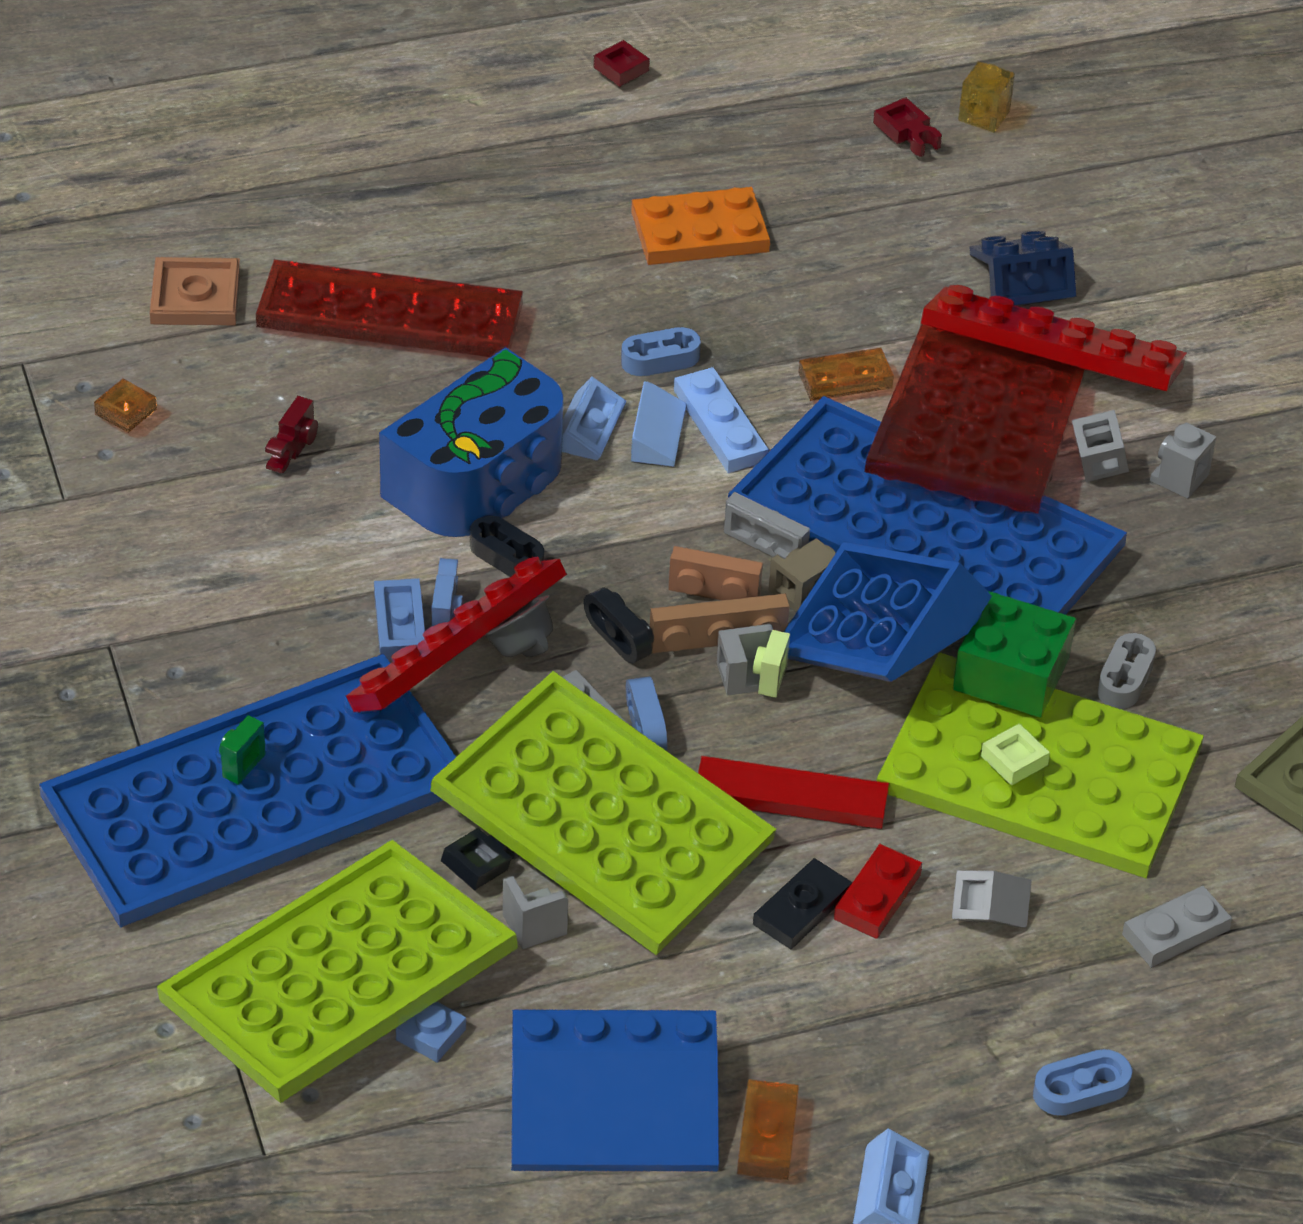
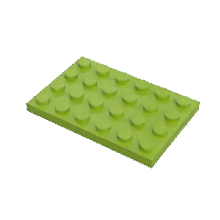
(1099, 797)
(603, 811)
(336, 969)

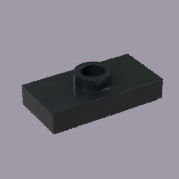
(801, 903)

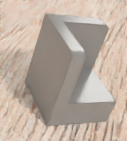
(737, 655)
(991, 898)
(536, 915)

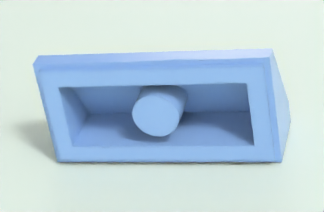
(590, 420)
(657, 427)
(891, 1181)

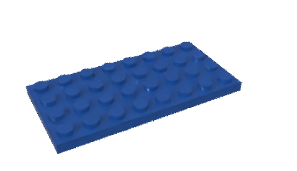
(822, 484)
(170, 828)

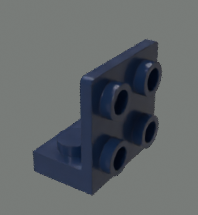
(1028, 268)

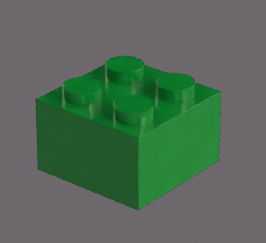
(1014, 654)

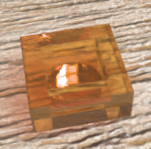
(125, 405)

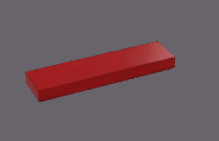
(799, 792)

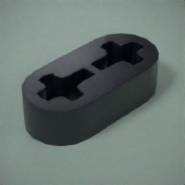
(502, 543)

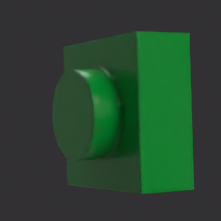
(242, 749)

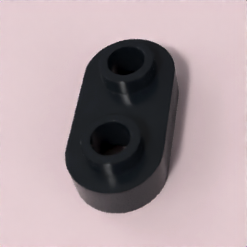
(618, 625)

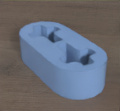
(660, 351)
(646, 710)

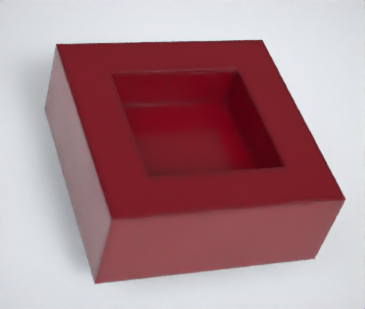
(621, 63)

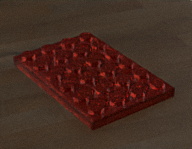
(976, 420)

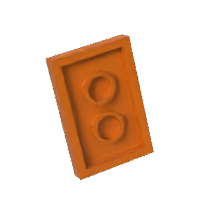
(700, 225)

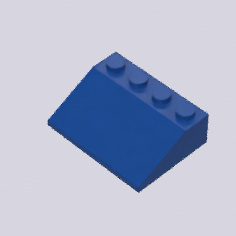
(884, 611)
(615, 1090)

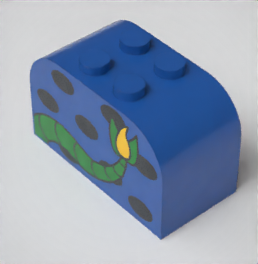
(475, 446)

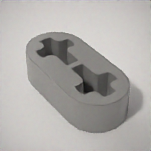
(1119, 668)

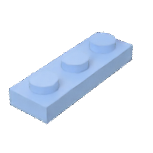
(720, 419)

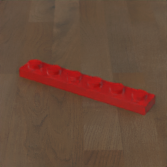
(450, 638)

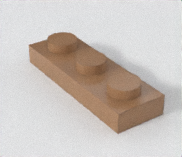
(699, 623)

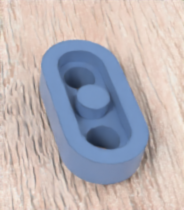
(1079, 1084)

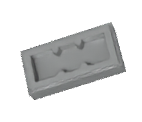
(763, 527)

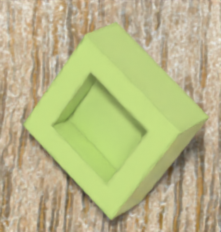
(772, 662)
(1015, 754)

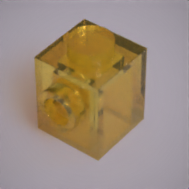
(986, 96)

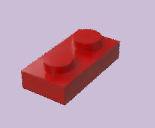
(878, 891)

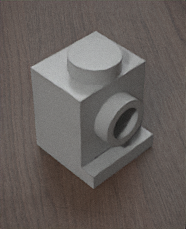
(1100, 445)
(1184, 460)

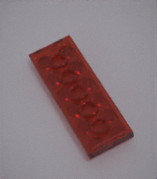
(389, 309)

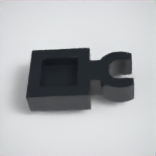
(477, 858)

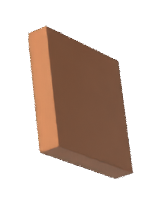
(195, 291)

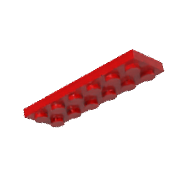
(1055, 338)

